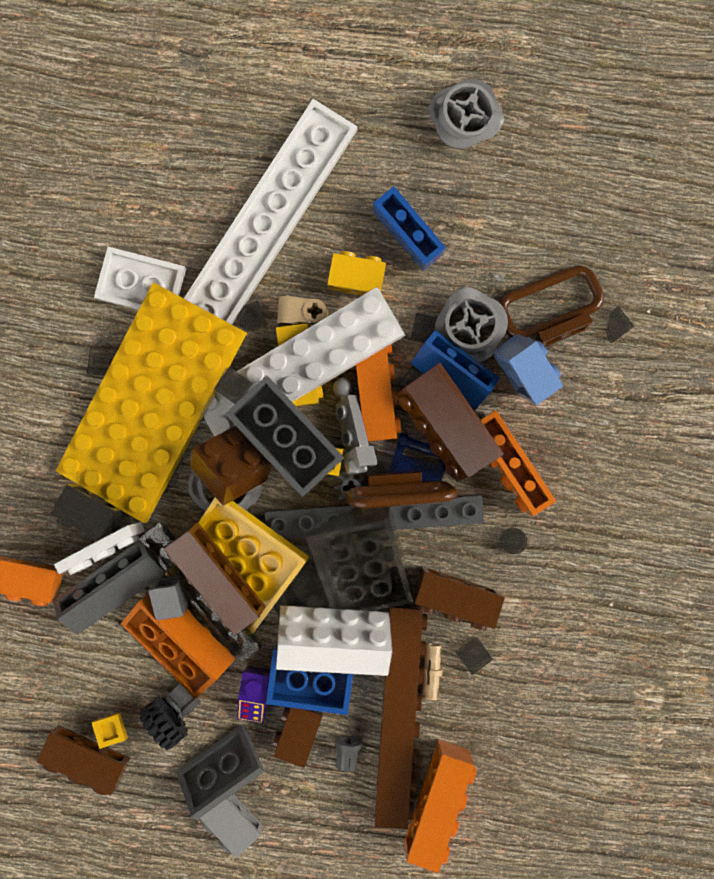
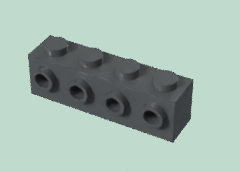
(107, 588)

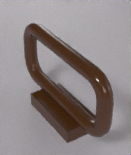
(566, 324)
(399, 490)

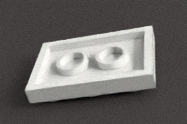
(128, 277)
(100, 549)

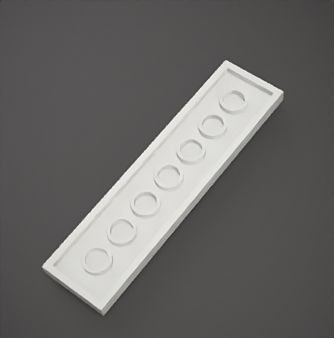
(318, 353)

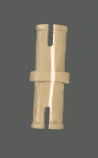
(431, 671)

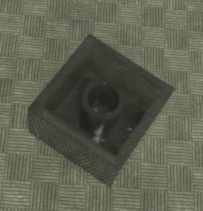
(87, 512)

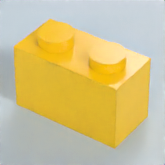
(355, 274)

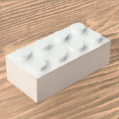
(334, 641)

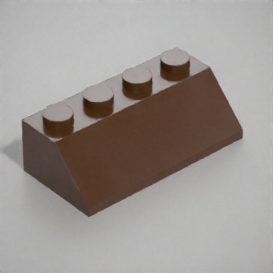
(449, 423)

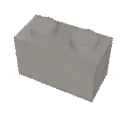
(232, 825)

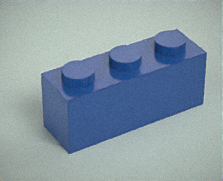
(408, 228)
(467, 373)

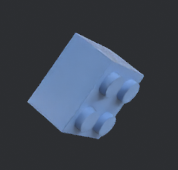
(528, 368)

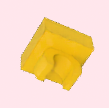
(109, 730)

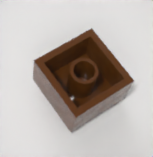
(229, 465)

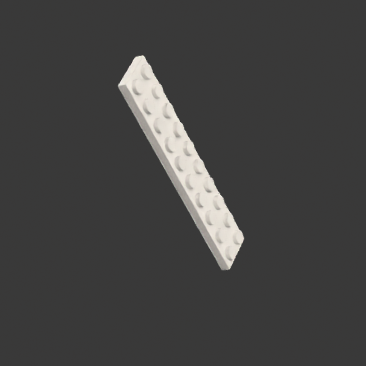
(271, 212)

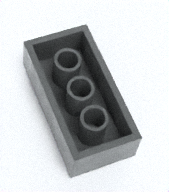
(284, 435)

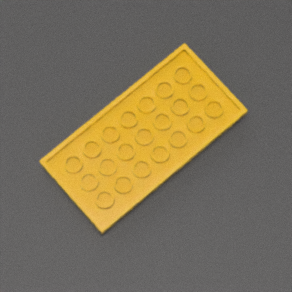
(150, 402)

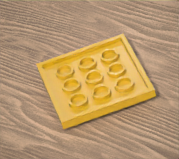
(255, 551)

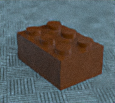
(457, 599)

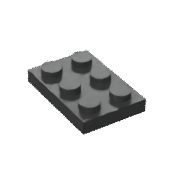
(219, 772)

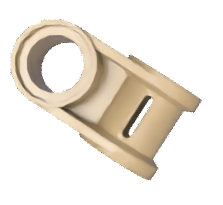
(297, 311)

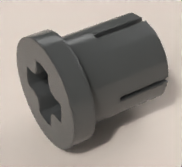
(182, 701)
(347, 752)

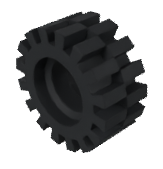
(163, 723)

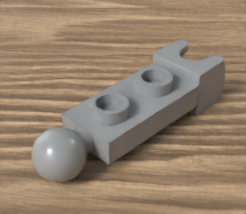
(354, 436)

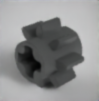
(345, 482)

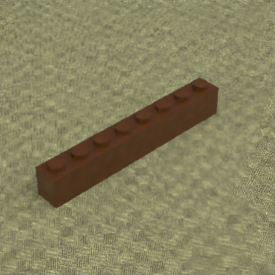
(398, 719)

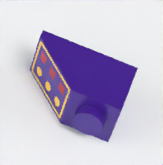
(253, 694)

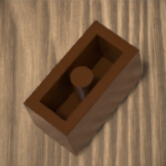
(297, 735)

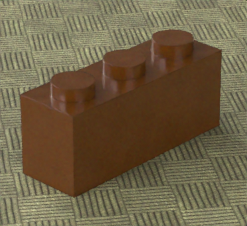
(83, 760)

